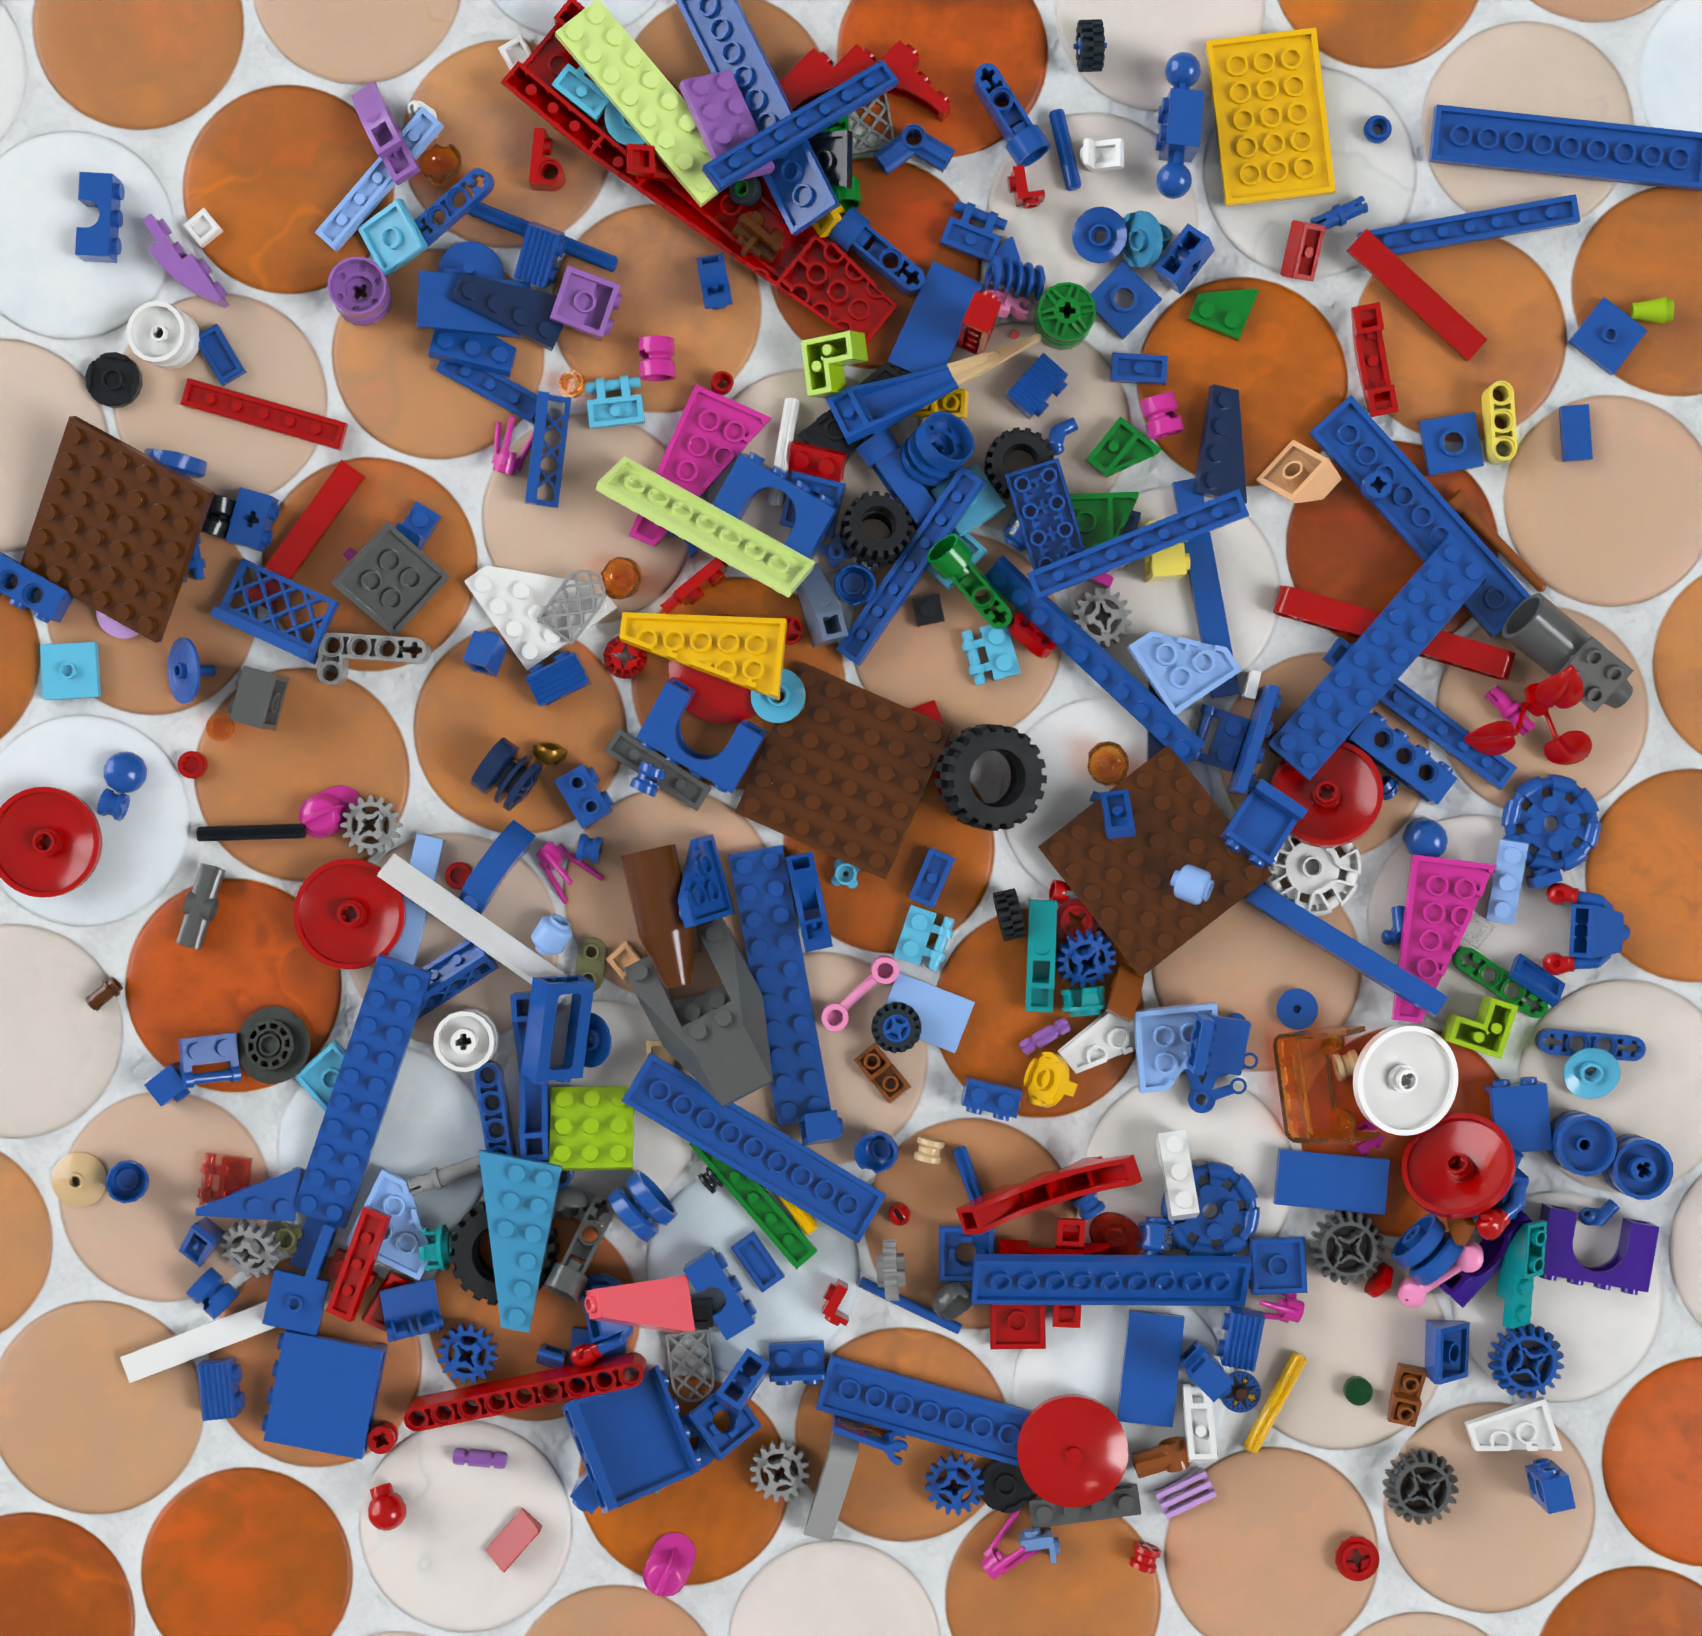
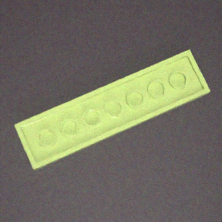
(639, 94)
(705, 526)

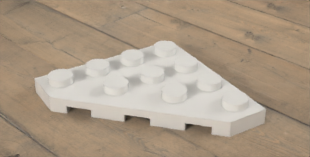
(517, 598)

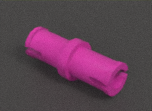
(1509, 709)

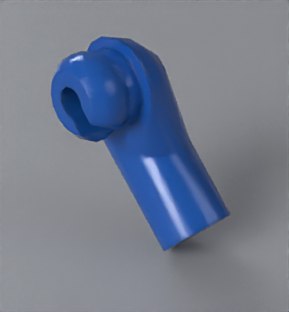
(1057, 435)
(1394, 935)
(1598, 1216)

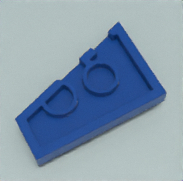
(473, 351)

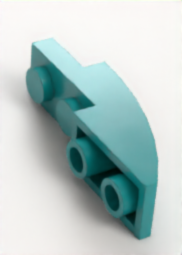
(1041, 955)
(1519, 1267)

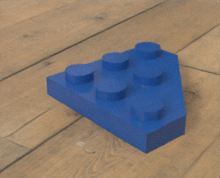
(703, 885)

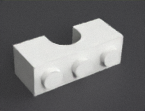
(1178, 1175)

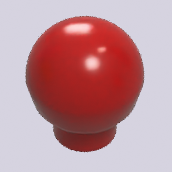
(386, 1508)

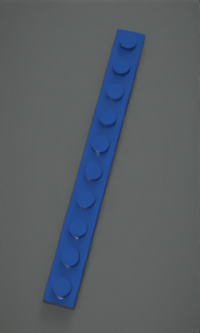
(1095, 660)

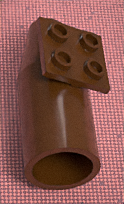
(654, 891)

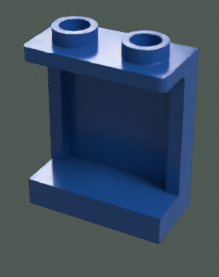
(1262, 824)
(1522, 1112)

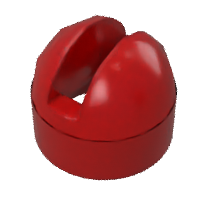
(717, 379)
(1058, 890)
(903, 1209)

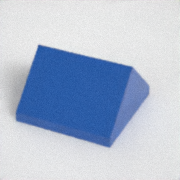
(1446, 1350)

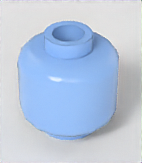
(1192, 884)
(551, 935)

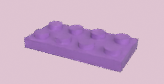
(720, 114)

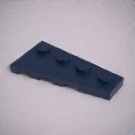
(511, 307)
(1221, 446)

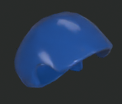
(855, 584)
(125, 772)
(1425, 837)
(876, 1151)
(127, 1181)

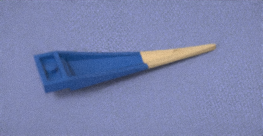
(883, 403)

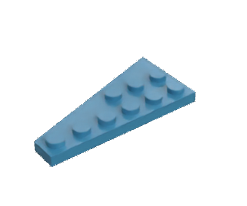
(519, 1216)

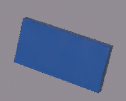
(440, 313)
(934, 320)
(1045, 513)
(1251, 750)
(1331, 1181)
(1150, 1368)

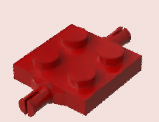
(692, 589)

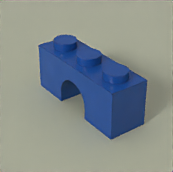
(102, 239)
(711, 1271)
(1206, 1371)

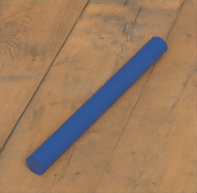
(911, 1306)

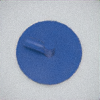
(471, 259)
(185, 670)

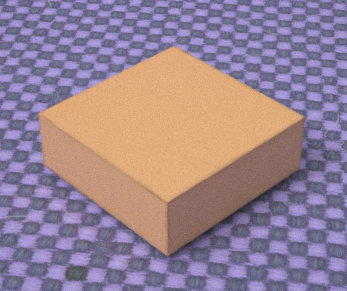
(623, 957)

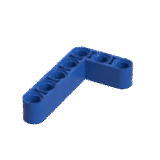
(501, 1114)

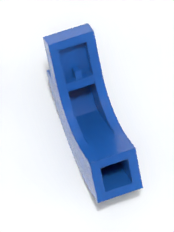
(495, 866)
(809, 901)

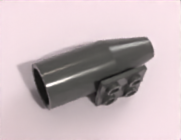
(1558, 641)

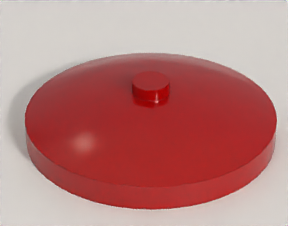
(714, 698)
(1339, 798)
(48, 842)
(348, 914)
(1459, 1166)
(1072, 1450)

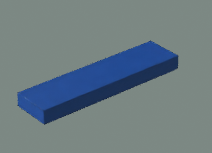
(493, 388)

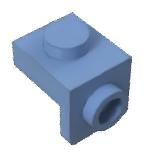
(1040, 1539)

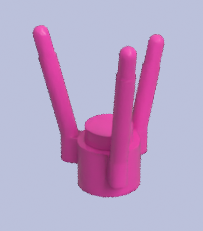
(503, 459)
(551, 858)
(1286, 1308)
(997, 1562)

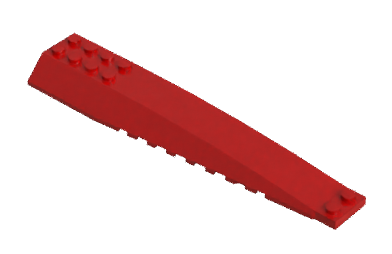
(807, 266)

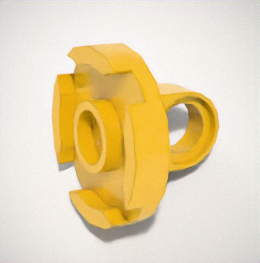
(1048, 1080)

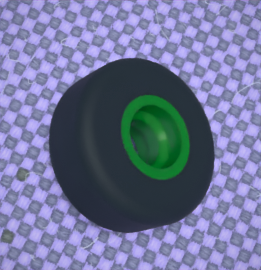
(752, 194)

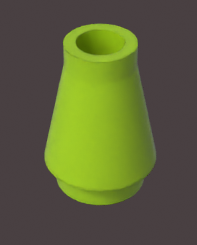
(1656, 310)

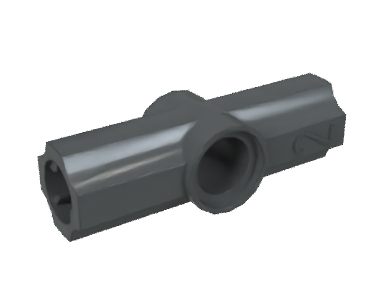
(200, 906)

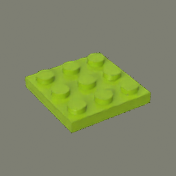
(591, 1128)

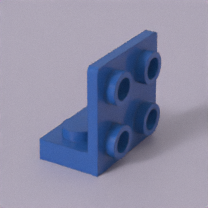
(1218, 1044)

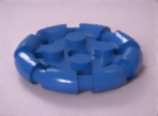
(1567, 821)
(1227, 1213)

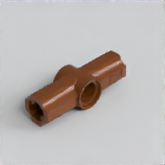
(1168, 1456)

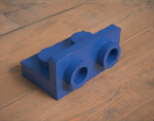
(797, 1362)

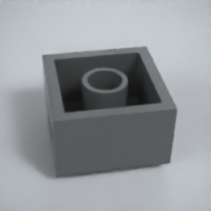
(258, 698)

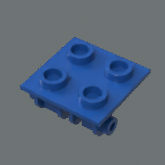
(411, 1310)

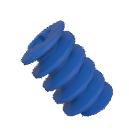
(1015, 276)

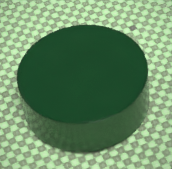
(1357, 1390)

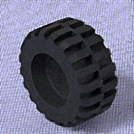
(1024, 783)
(468, 1260)

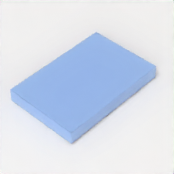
(940, 1011)

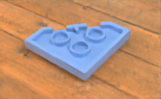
(1182, 667)
(1164, 1043)
(403, 1234)

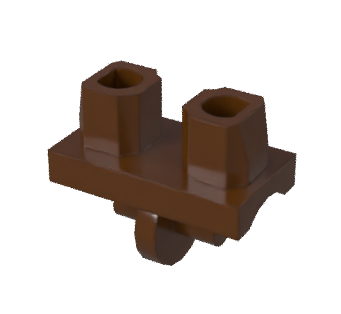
(756, 239)

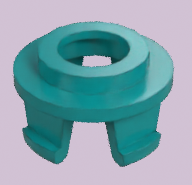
(1083, 1001)
(438, 1249)

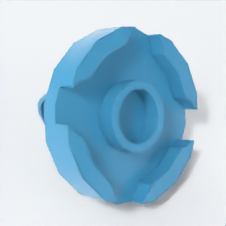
(1144, 239)

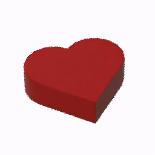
(1379, 1281)

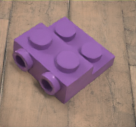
(586, 303)

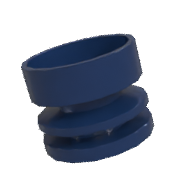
(504, 772)

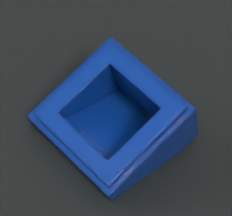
(551, 1356)

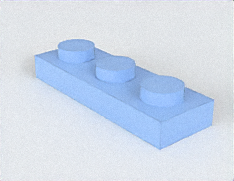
(1507, 881)

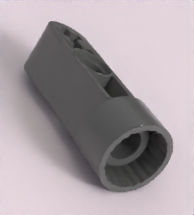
(569, 1277)

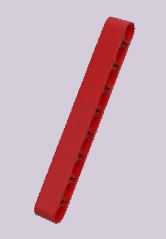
(1354, 620)
(515, 1400)

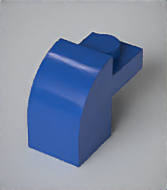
(714, 281)

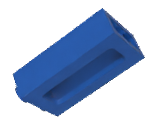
(541, 1025)

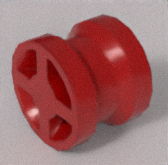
(796, 629)
(387, 1432)
(1145, 1557)

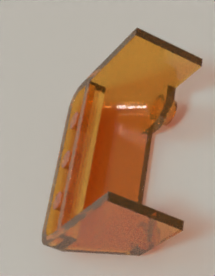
(1308, 1089)

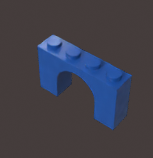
(813, 512)
(663, 733)

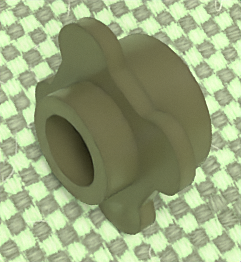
(294, 1234)

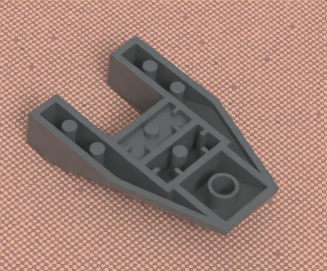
(718, 1034)

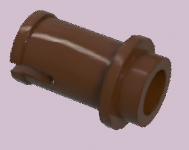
(110, 988)

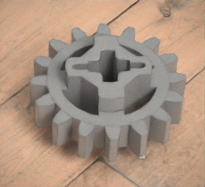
(1113, 615)
(362, 816)
(251, 1248)
(890, 1270)
(787, 1477)

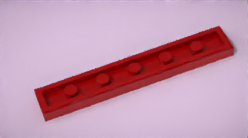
(1416, 295)
(264, 414)
(310, 527)

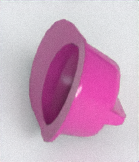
(324, 811)
(669, 1564)

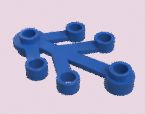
(1209, 1082)

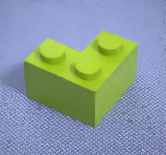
(826, 358)
(1488, 1031)

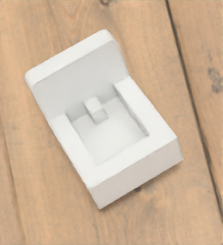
(1102, 154)

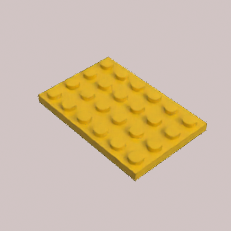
(1270, 117)

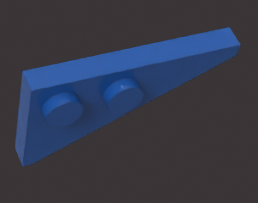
(262, 1201)

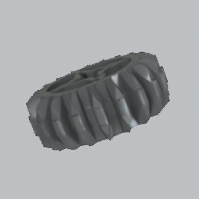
(1340, 1255)
(1411, 1491)

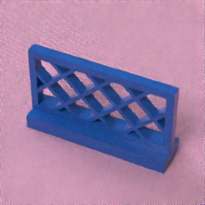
(265, 632)

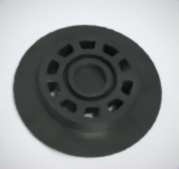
(272, 1045)

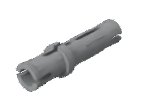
(438, 1177)

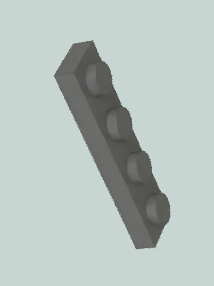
(676, 781)
(1119, 1503)

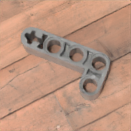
(374, 653)
(832, 1487)

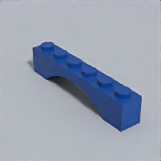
(534, 1098)

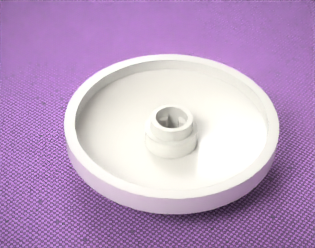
(1405, 1079)

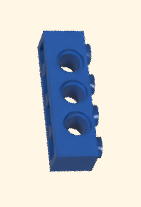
(54, 598)
(1440, 773)

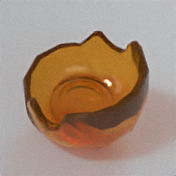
(441, 165)
(622, 578)
(1108, 763)

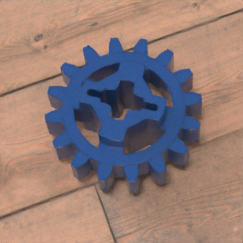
(1085, 958)
(461, 1344)
(944, 1486)

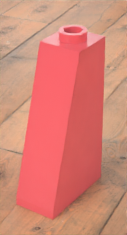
(647, 1304)

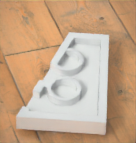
(1098, 1042)
(1515, 1428)

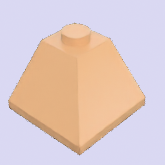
(1300, 474)

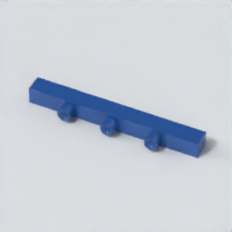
(1347, 950)

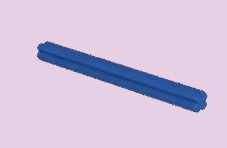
(519, 226)

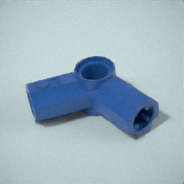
(899, 151)

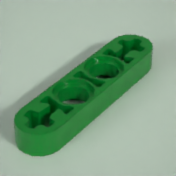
(1498, 984)

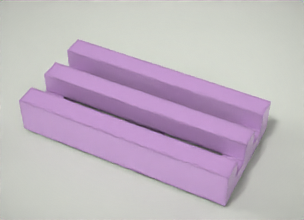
(1190, 1503)

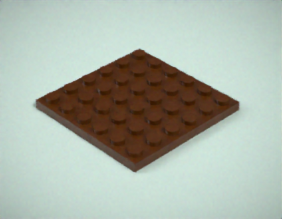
(116, 528)
(845, 772)
(1129, 878)

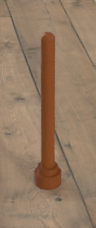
(1461, 504)

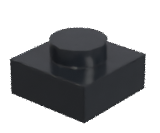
(928, 610)
(702, 1312)

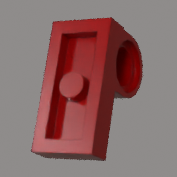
(541, 164)

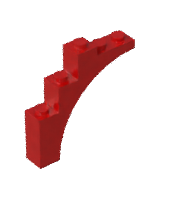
(816, 76)
(1047, 1189)

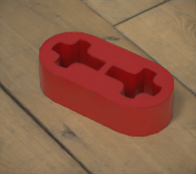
(1030, 636)

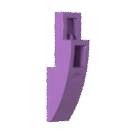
(385, 133)
(183, 267)

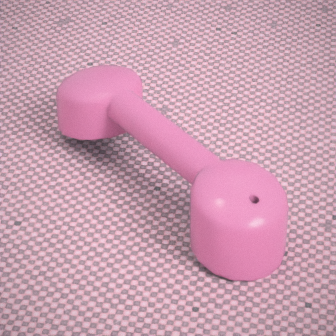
(835, 1015)
(1469, 1261)

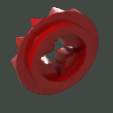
(614, 664)
(1075, 907)
(1368, 1563)

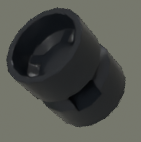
(222, 507)

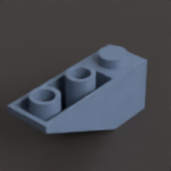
(821, 610)

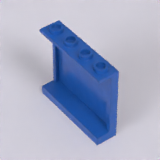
(324, 1394)
(632, 1440)

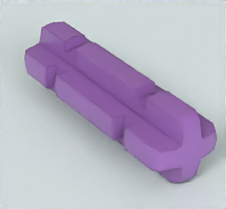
(1044, 1036)
(480, 1458)

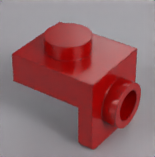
(1018, 185)
(834, 1296)

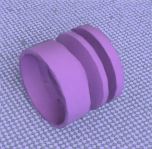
(361, 276)

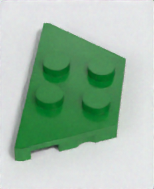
(1102, 515)

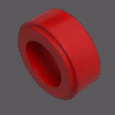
(192, 764)
(457, 874)

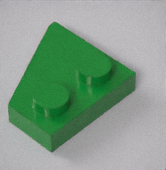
(1223, 311)
(1121, 449)

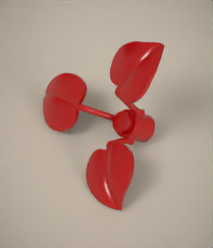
(1561, 690)

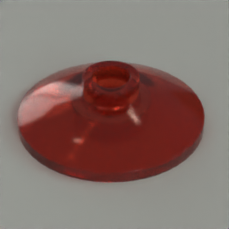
(1106, 1229)

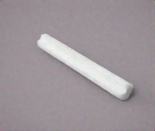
(783, 450)

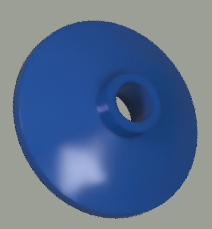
(1089, 225)
(598, 1042)

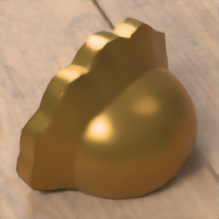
(549, 752)

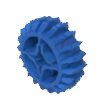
(1505, 1368)

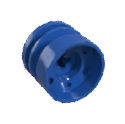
(937, 448)

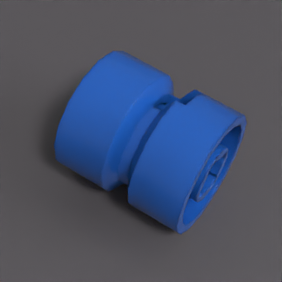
(212, 1293)

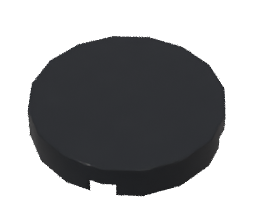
(113, 380)
(1004, 1487)

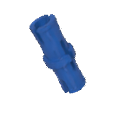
(1341, 213)

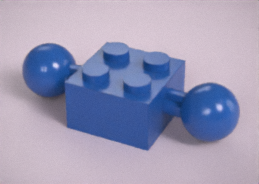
(1181, 125)

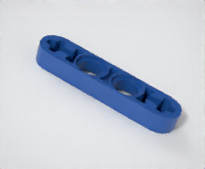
(446, 204)
(1590, 1040)

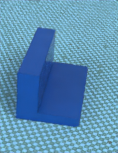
(314, 1246)

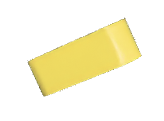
(1506, 411)

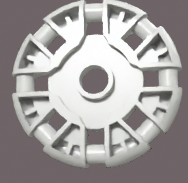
(1322, 881)

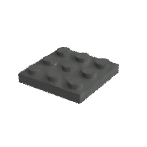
(390, 578)

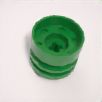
(1050, 322)

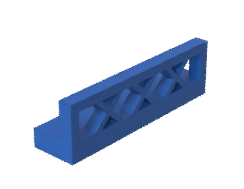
(537, 448)
(453, 966)

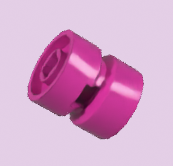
(656, 358)
(1161, 416)

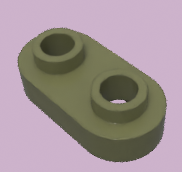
(592, 965)

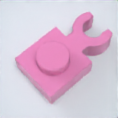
(1010, 305)

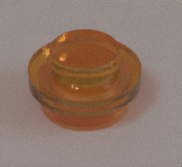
(571, 383)
(220, 727)

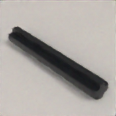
(251, 832)

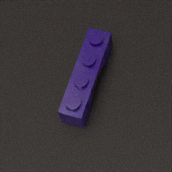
(1465, 1285)

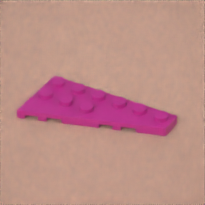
(702, 448)
(1435, 918)

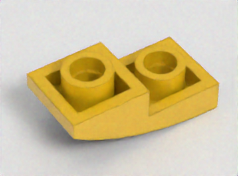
(954, 403)

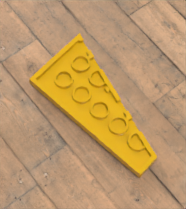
(727, 647)

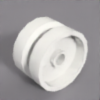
(163, 335)
(450, 1042)

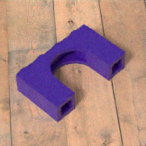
(1627, 1269)

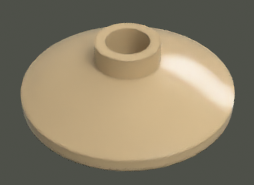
(91, 1175)

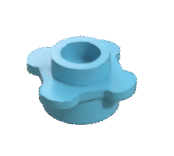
(839, 878)

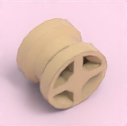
(1344, 1064)
(929, 1150)

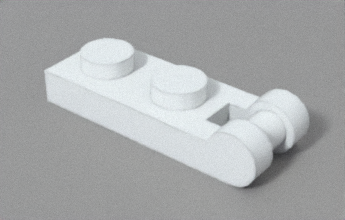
(1199, 1425)

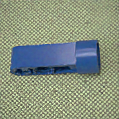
(1024, 141)
(855, 233)
(884, 457)

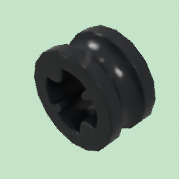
(710, 1180)

